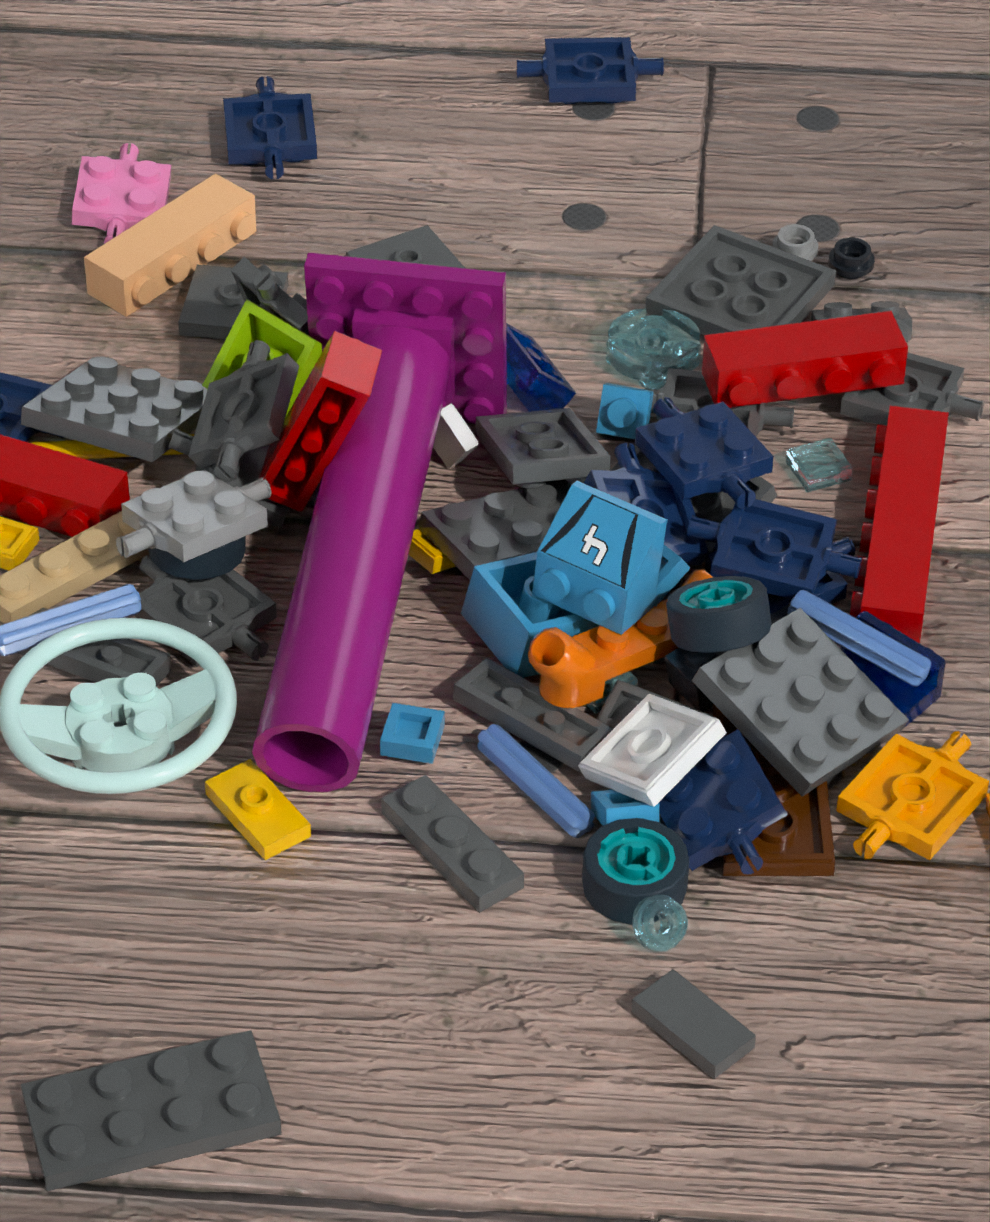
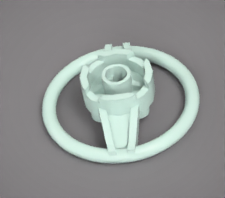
(123, 723)

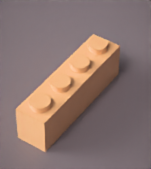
(170, 244)

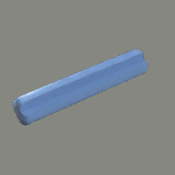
(33, 629)
(863, 639)
(536, 781)

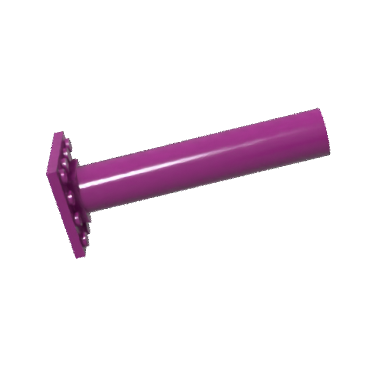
(439, 347)

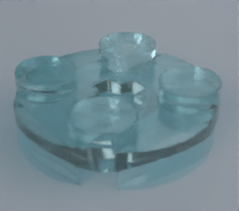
(651, 344)

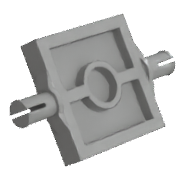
(193, 515)

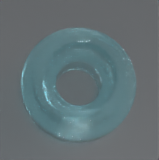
(672, 923)

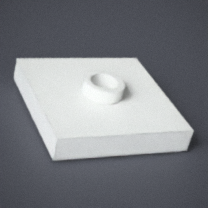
(652, 749)

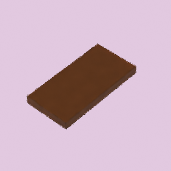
(798, 842)

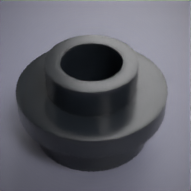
(851, 258)

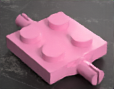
(119, 191)

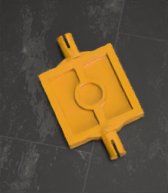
(912, 796)

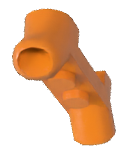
(578, 666)

